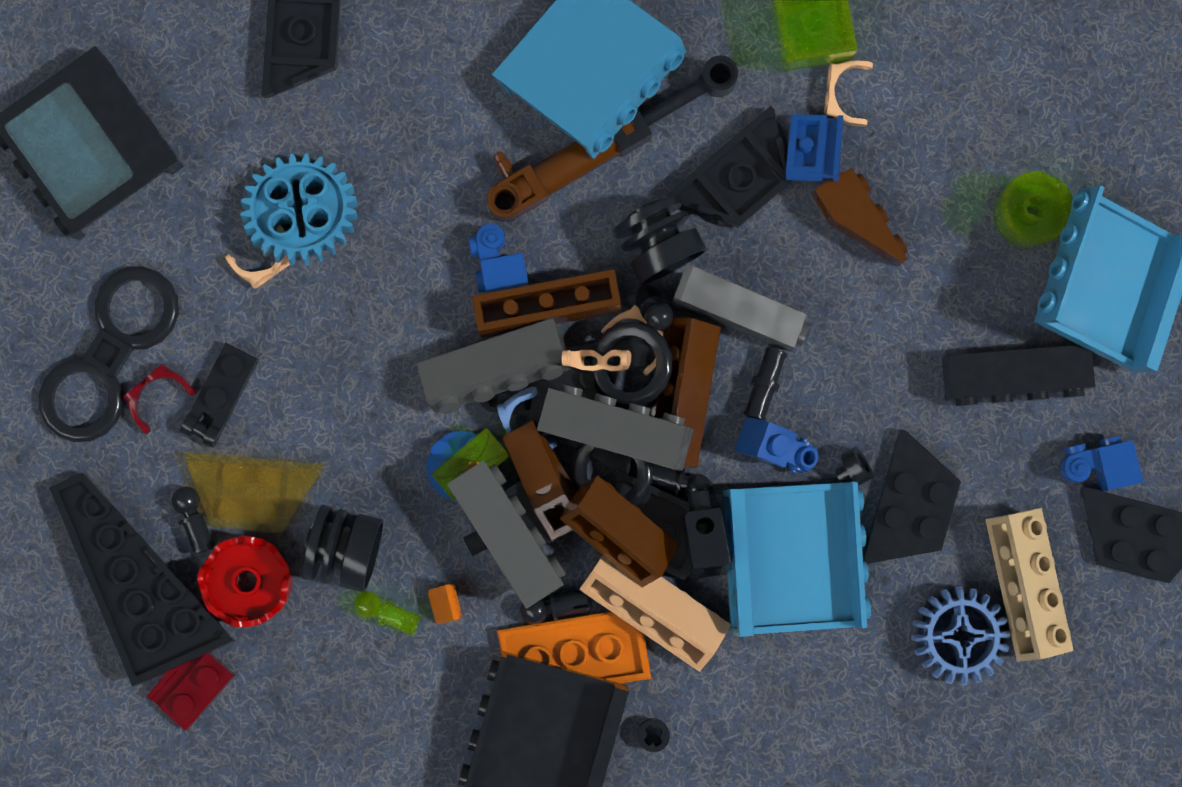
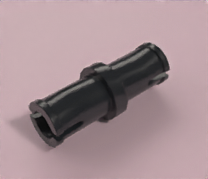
(765, 383)

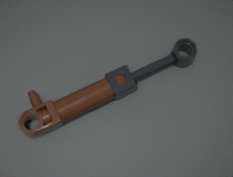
(534, 184)

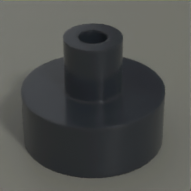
(854, 467)

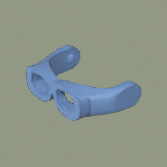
(506, 409)

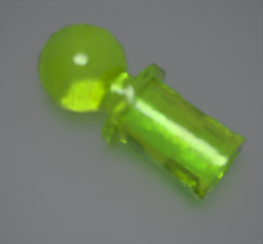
(369, 605)

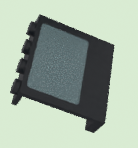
(84, 142)

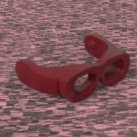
(133, 395)

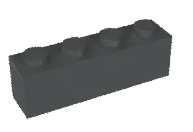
(493, 367)
(615, 428)
(506, 534)

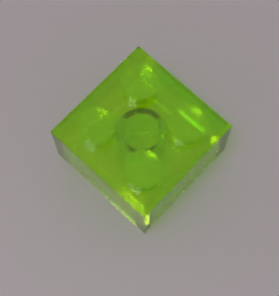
(813, 32)

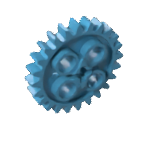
(332, 204)

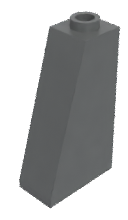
(739, 308)

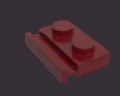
(191, 689)

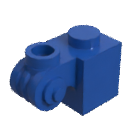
(497, 270)
(776, 446)
(1113, 463)

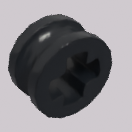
(665, 735)

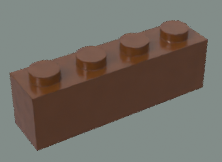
(558, 299)
(689, 386)

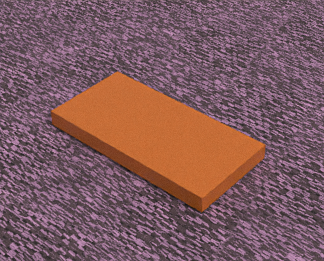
(588, 644)

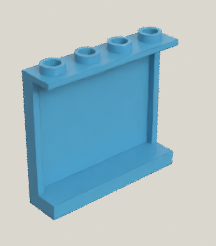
(591, 67)
(1113, 283)
(795, 558)

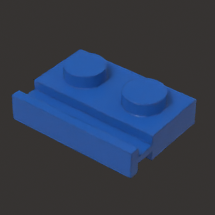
(814, 147)

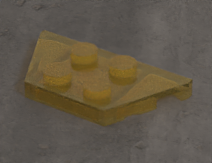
(251, 490)

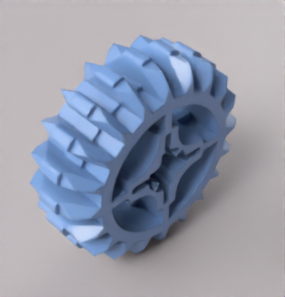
(961, 652)

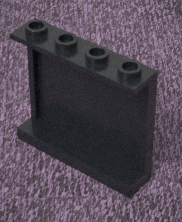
(543, 727)

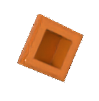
(445, 604)

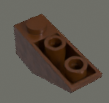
(854, 214)
(541, 476)

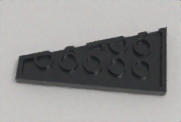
(143, 602)

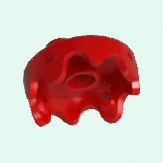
(220, 575)

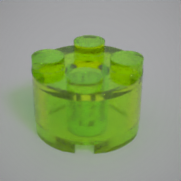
(1032, 190)

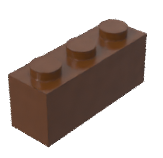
(620, 531)

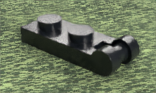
(220, 394)

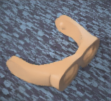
(831, 106)
(259, 277)
(633, 313)
(576, 359)

